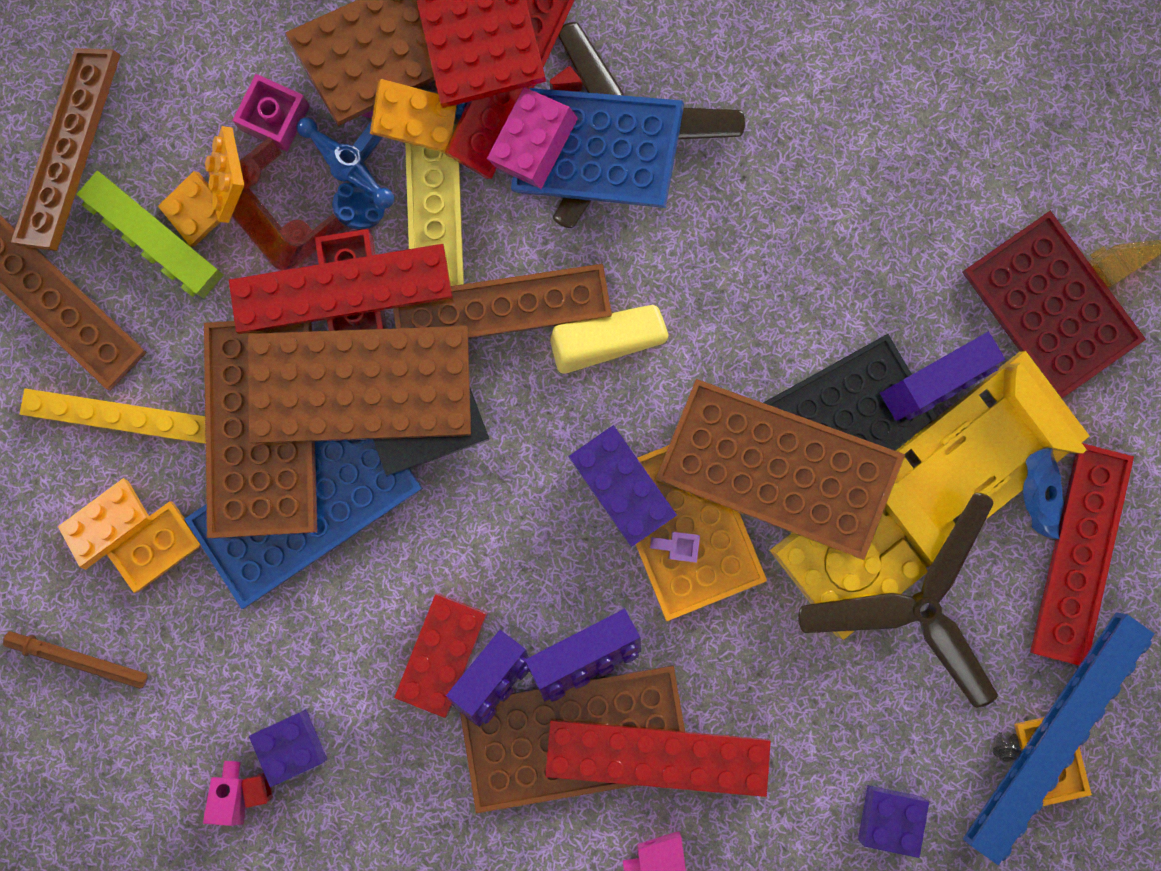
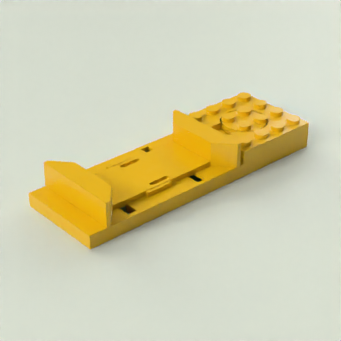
(960, 455)

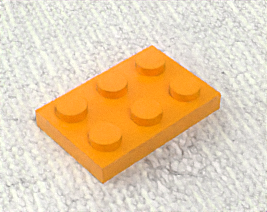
(411, 116)
(225, 174)
(104, 524)
(154, 548)
(1072, 780)

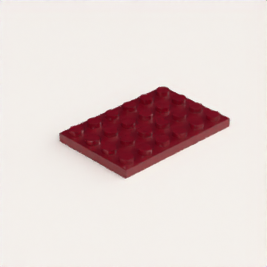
(1054, 304)

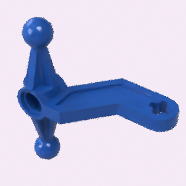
(348, 160)

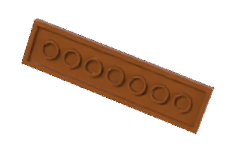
(65, 149)
(516, 303)
(65, 312)

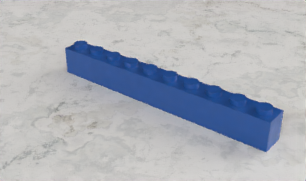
(1058, 737)

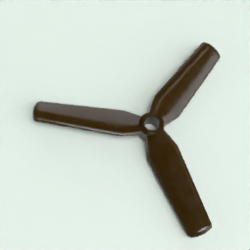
(695, 122)
(897, 610)

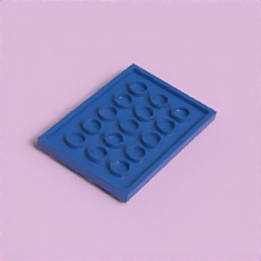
(616, 150)

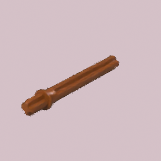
(74, 659)

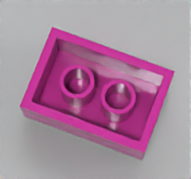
(532, 137)

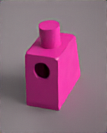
(225, 808)
(658, 855)

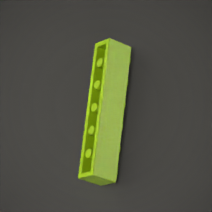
(149, 234)

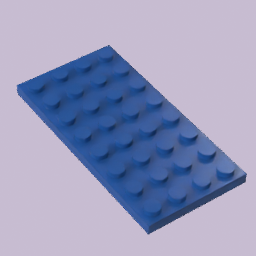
(349, 497)

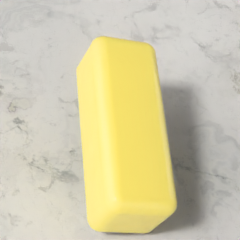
(607, 338)

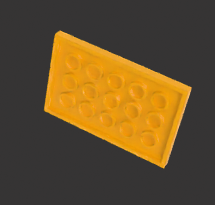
(724, 557)

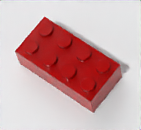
(345, 247)
(440, 654)

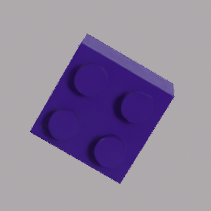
(288, 748)
(893, 821)

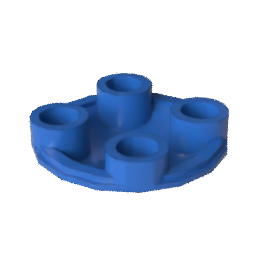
(356, 207)

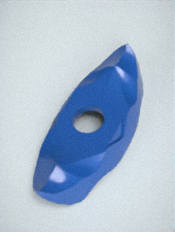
(1043, 473)

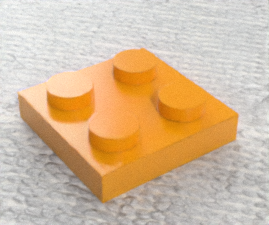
(191, 209)

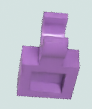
(680, 547)

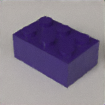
(489, 679)

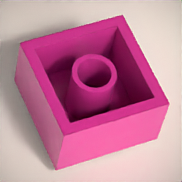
(271, 112)

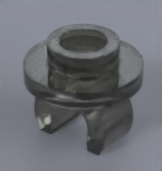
(1006, 751)

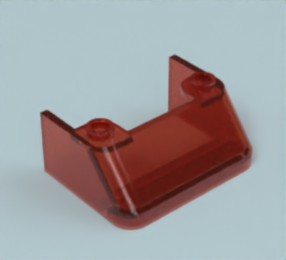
(283, 245)

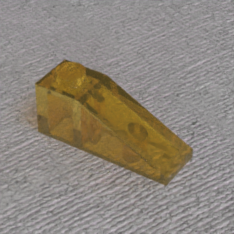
(1123, 259)

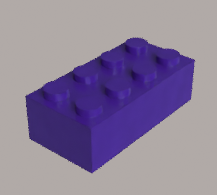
(943, 378)
(622, 486)
(584, 656)

